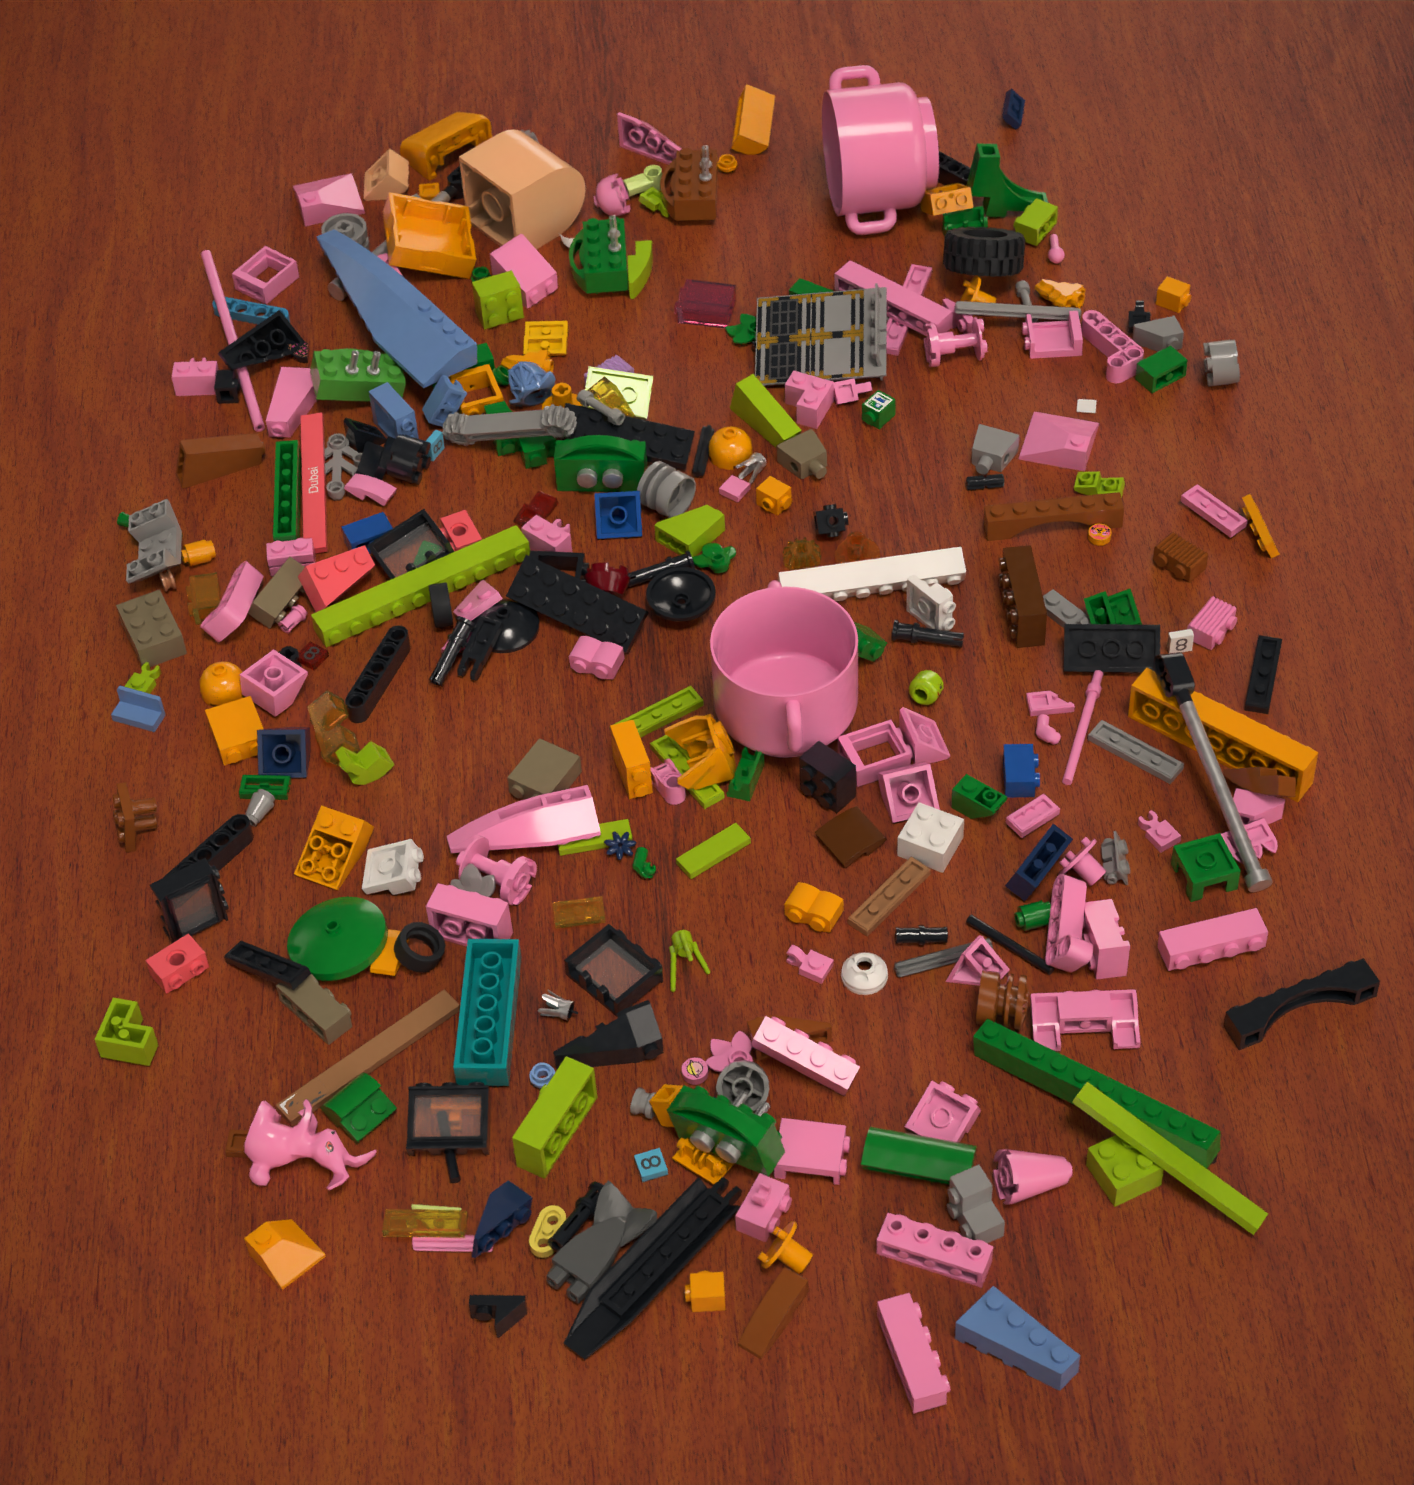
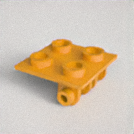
(701, 1163)

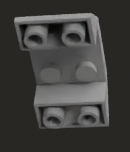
(158, 540)

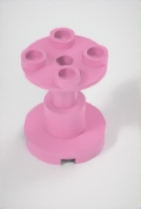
(946, 343)
(511, 877)

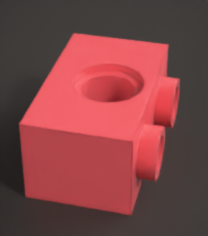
(459, 530)
(177, 963)

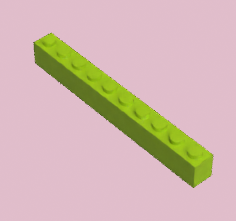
(412, 588)

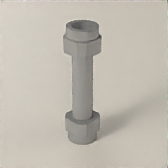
(1023, 291)
(587, 399)

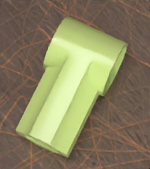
(644, 181)

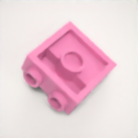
(943, 1113)

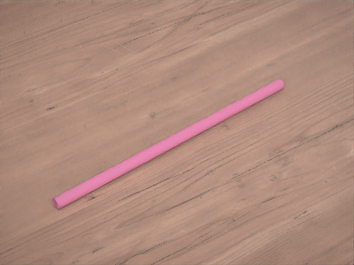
(231, 336)

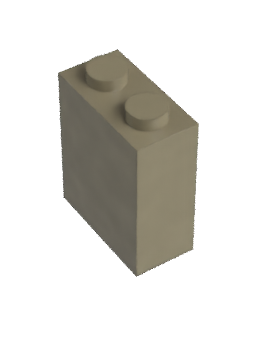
(544, 771)

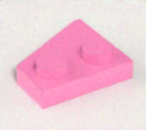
(478, 601)

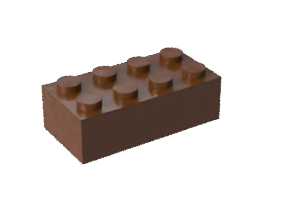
(1023, 596)

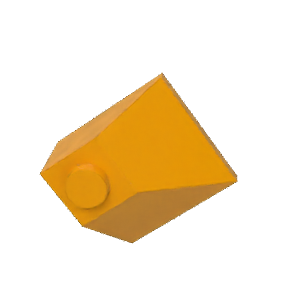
(283, 1251)

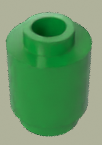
(1033, 915)

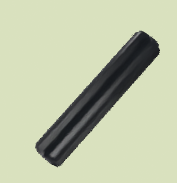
(702, 452)

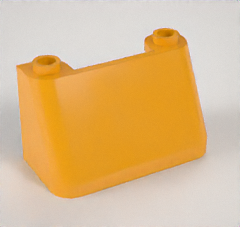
(428, 146)

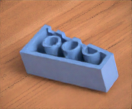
(1018, 1339)

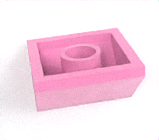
(922, 737)

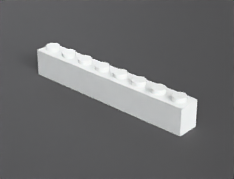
(879, 574)

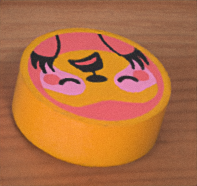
(1099, 534)

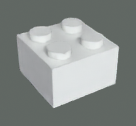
(930, 837)

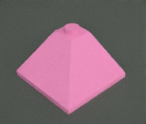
(328, 198)
(1059, 441)

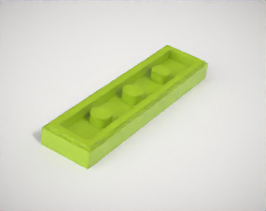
(666, 711)
(668, 748)

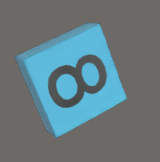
(437, 444)
(651, 1164)

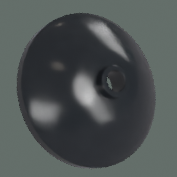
(680, 594)
(519, 627)

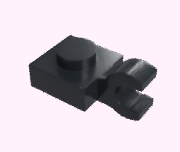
(1137, 316)

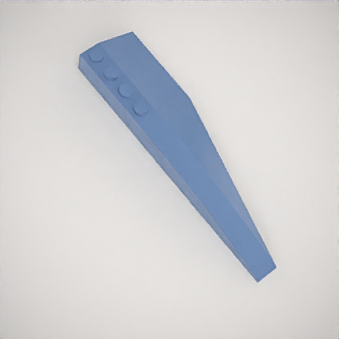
(398, 314)

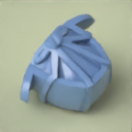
(525, 379)

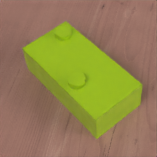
(555, 1117)

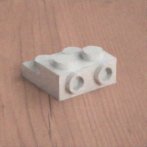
(930, 604)
(392, 868)

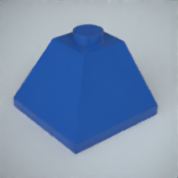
(618, 514)

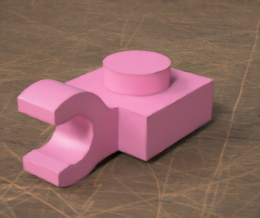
(848, 391)
(813, 966)

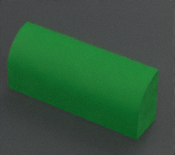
(916, 1155)

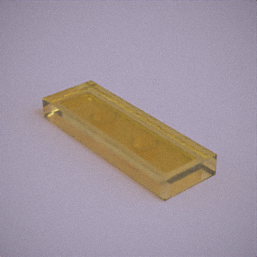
(425, 1223)

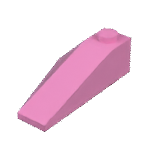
(645, 139)

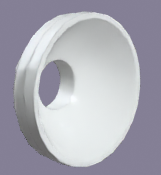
(864, 981)

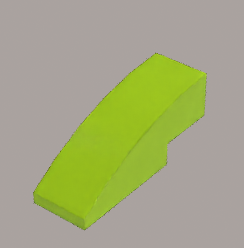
(640, 267)

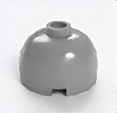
(746, 1078)

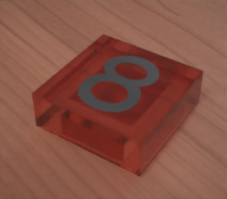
(313, 655)

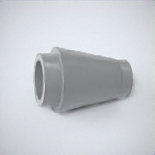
(259, 806)

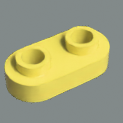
(543, 1230)

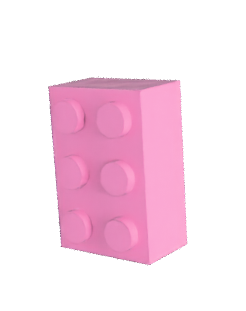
(468, 915)

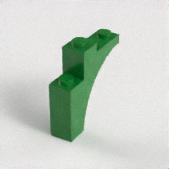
(997, 189)
(532, 449)

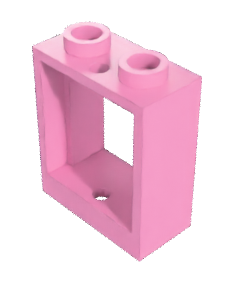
(246, 274)
(871, 736)

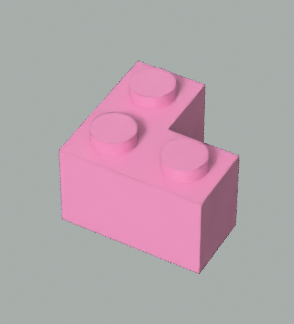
(810, 396)

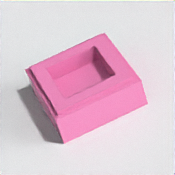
(734, 488)

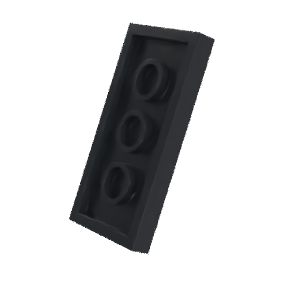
(1110, 647)

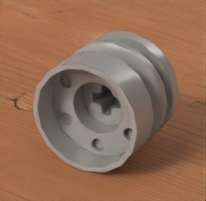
(666, 489)

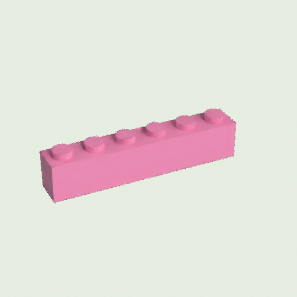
(902, 303)

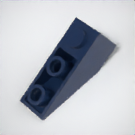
(503, 1212)

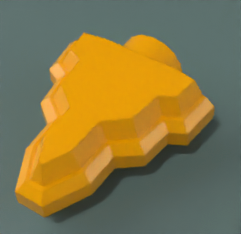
(1062, 293)
(541, 358)

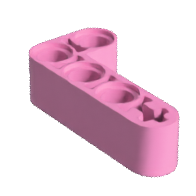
(1120, 349)
(234, 602)
(1064, 940)

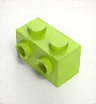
(1036, 221)

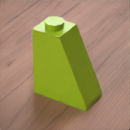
(690, 530)

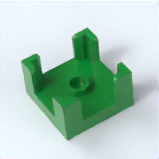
(1205, 864)

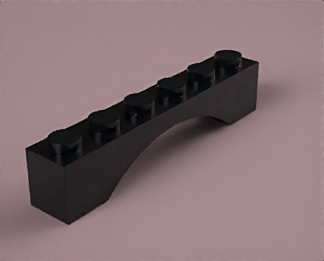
(1347, 984)

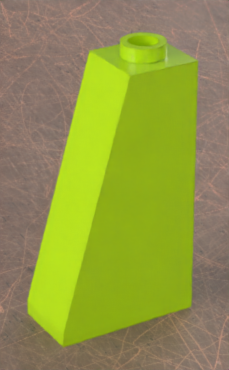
(762, 412)

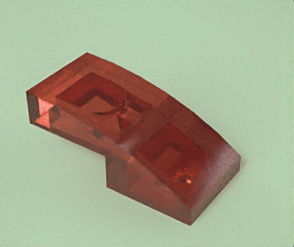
(540, 505)

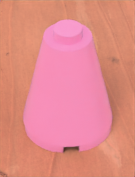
(1028, 1174)

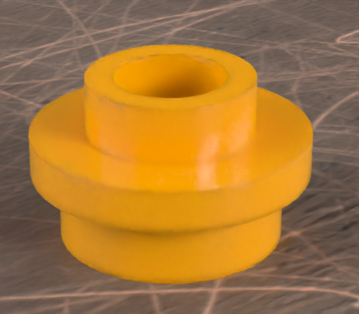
(727, 163)

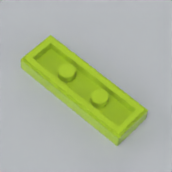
(598, 841)
(713, 850)

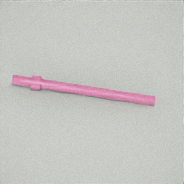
(1092, 692)

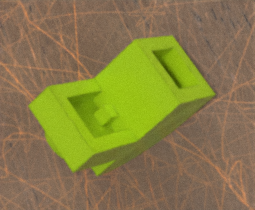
(366, 765)

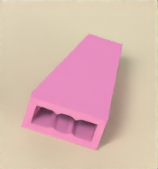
(291, 399)

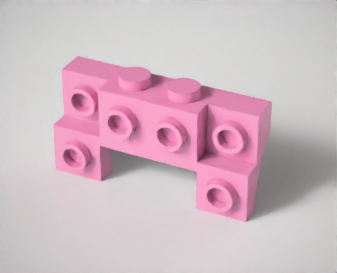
(1085, 1012)

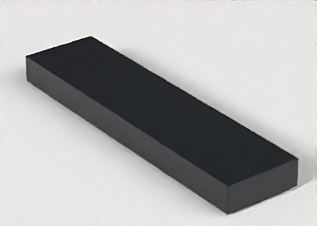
(1263, 674)
(267, 965)

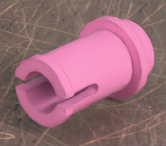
(296, 615)

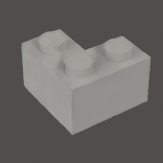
(973, 1206)

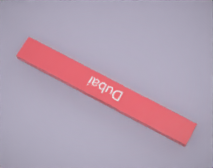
(314, 480)

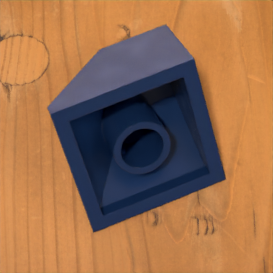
(284, 751)

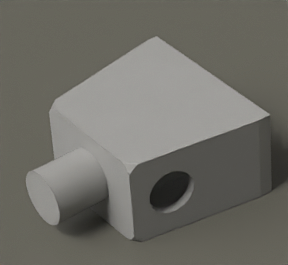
(993, 449)

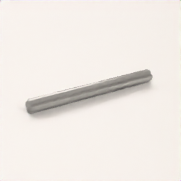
(1014, 310)

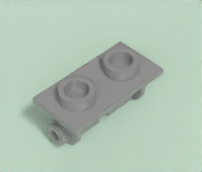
(1119, 867)

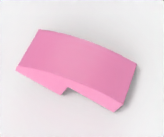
(962, 321)
(376, 489)

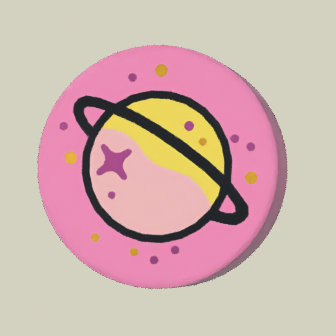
(695, 1071)

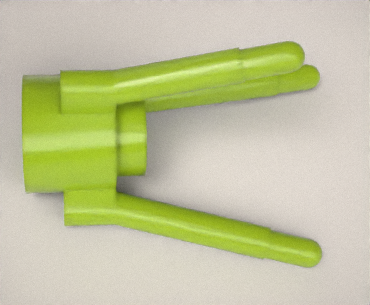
(684, 947)

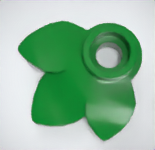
(745, 331)
(715, 557)

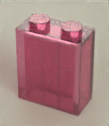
(705, 303)

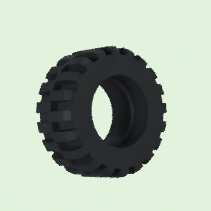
(984, 251)

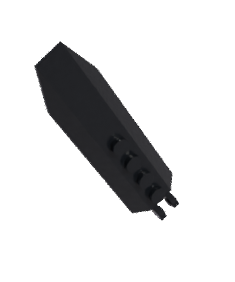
(651, 1264)

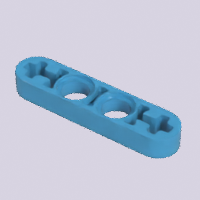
(252, 310)

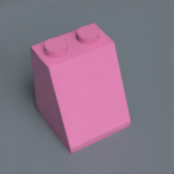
(529, 267)

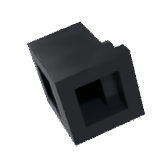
(226, 387)

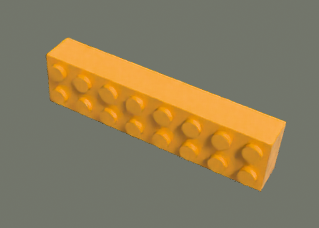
(1233, 736)

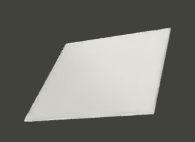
(1086, 406)

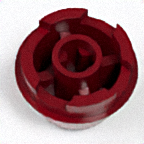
(608, 578)

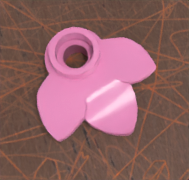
(728, 1052)

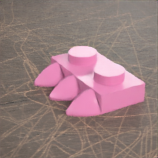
(1259, 835)

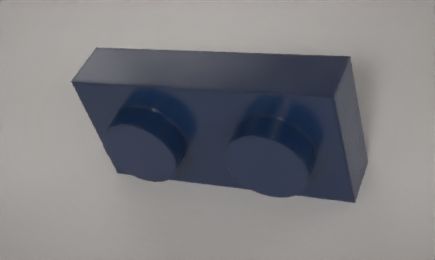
(1013, 109)

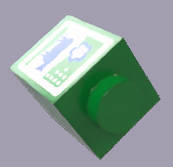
(878, 409)

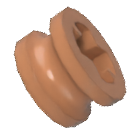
(167, 580)

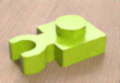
(653, 200)
(146, 680)

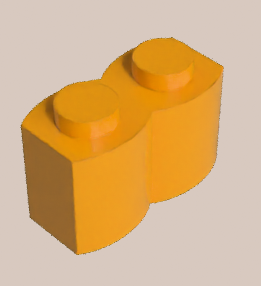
(813, 907)

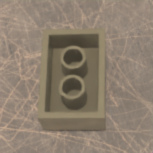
(151, 629)

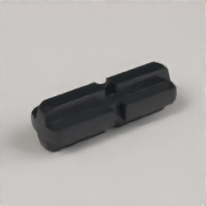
(990, 481)

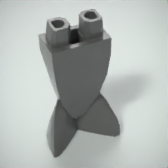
(595, 1249)

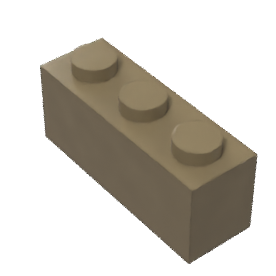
(278, 594)
(317, 1009)

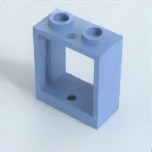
(392, 412)

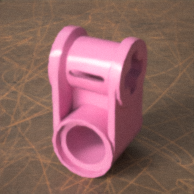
(665, 781)

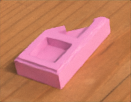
(1047, 703)

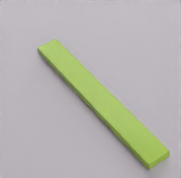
(1170, 1158)

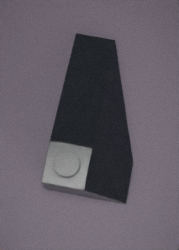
(262, 343)
(623, 1041)

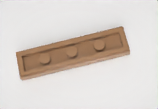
(889, 896)

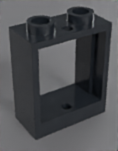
(564, 561)

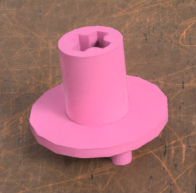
(1083, 863)

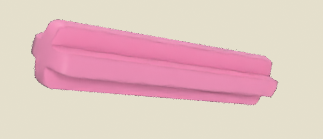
(444, 1244)

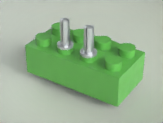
(353, 373)

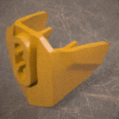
(711, 744)

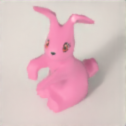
(277, 1144)

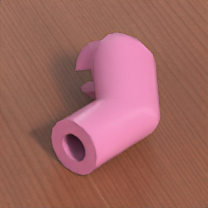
(1046, 732)

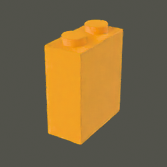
(235, 729)
(631, 759)

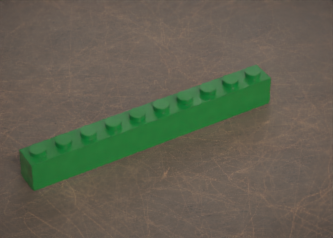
(1067, 1077)

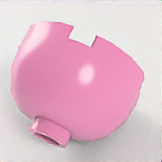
(612, 196)

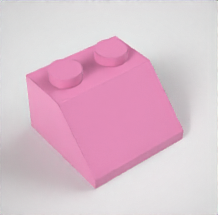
(273, 682)
(905, 788)

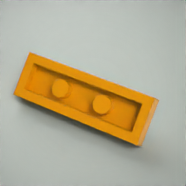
(1259, 527)

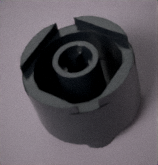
(408, 458)

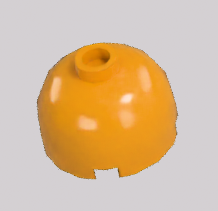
(729, 447)
(221, 683)

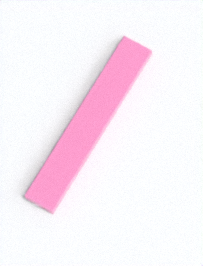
(917, 282)

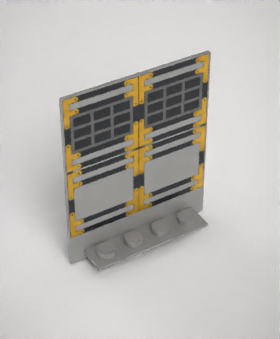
(822, 335)

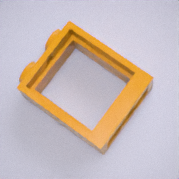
(951, 199)
(476, 379)

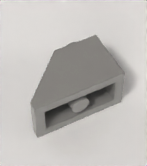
(1159, 334)

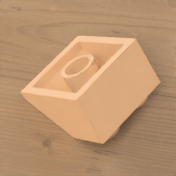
(386, 176)

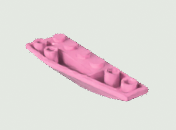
(534, 822)

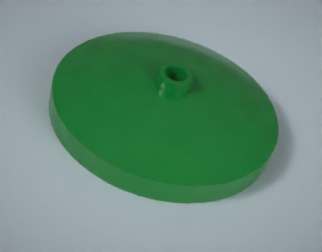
(338, 937)

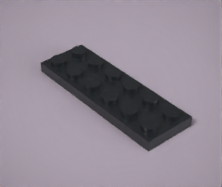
(663, 441)
(576, 603)

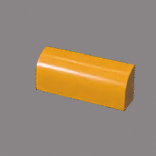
(753, 121)

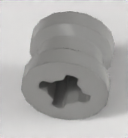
(641, 1104)

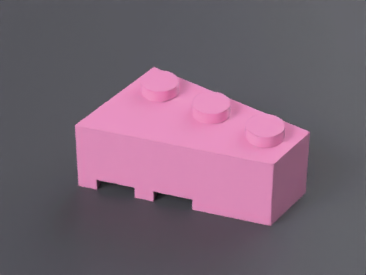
(1102, 930)

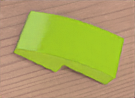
(1091, 484)

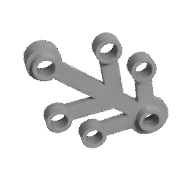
(337, 445)

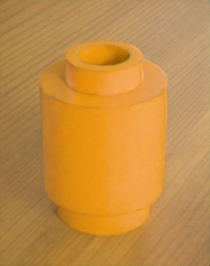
(198, 552)

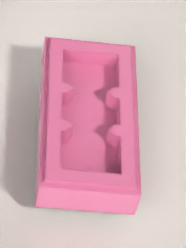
(1032, 815)

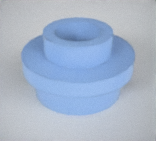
(539, 1070)

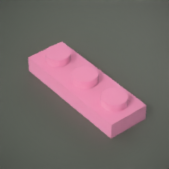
(1214, 510)

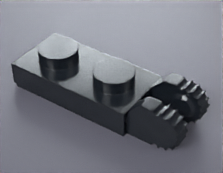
(480, 646)

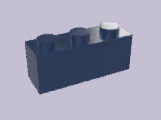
(1039, 862)

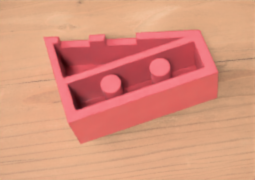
(335, 576)

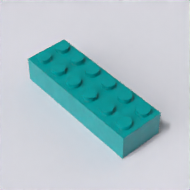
(488, 1012)

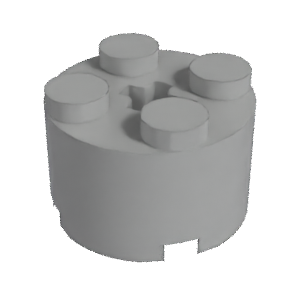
(1221, 362)

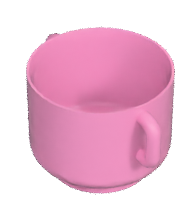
(877, 148)
(784, 670)

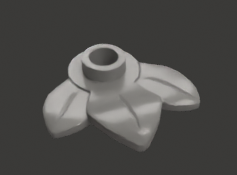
(473, 881)

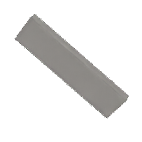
(1136, 751)

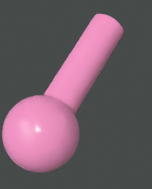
(1056, 253)

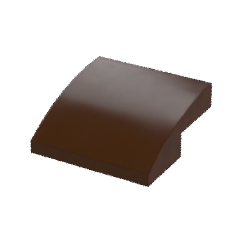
(850, 836)

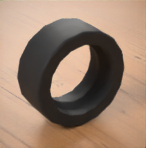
(441, 605)
(413, 960)

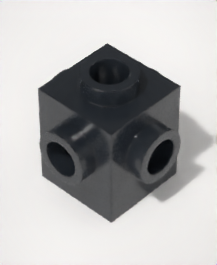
(822, 517)

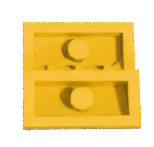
(546, 336)

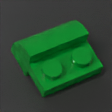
(1113, 609)
(359, 1107)

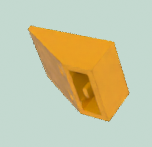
(333, 847)

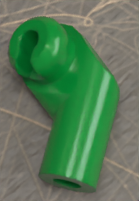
(641, 866)

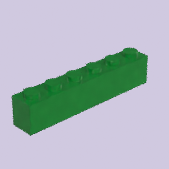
(287, 491)

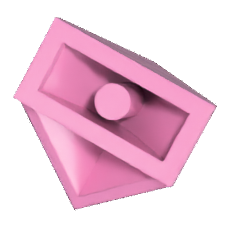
(973, 960)

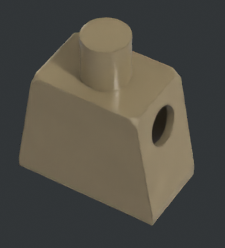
(803, 455)

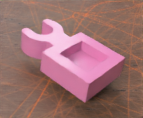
(1160, 834)

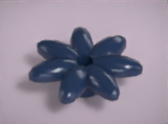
(620, 845)

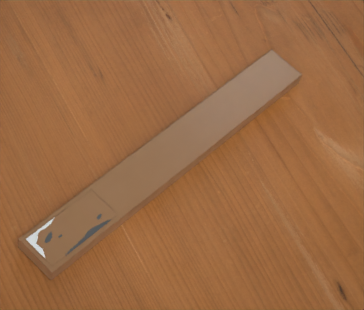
(370, 1055)

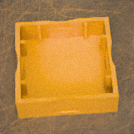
(429, 235)

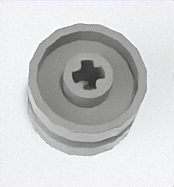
(349, 225)

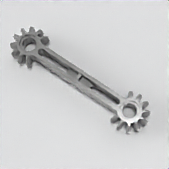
(550, 421)

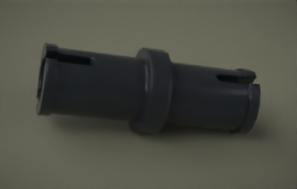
(921, 935)

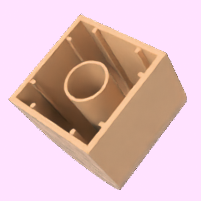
(520, 189)

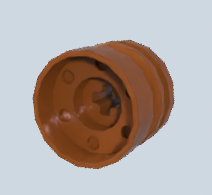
(1002, 999)

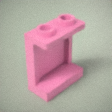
(1053, 338)
(813, 1149)

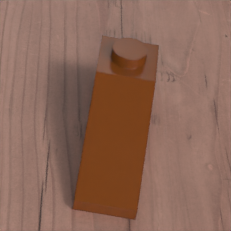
(816, 1030)

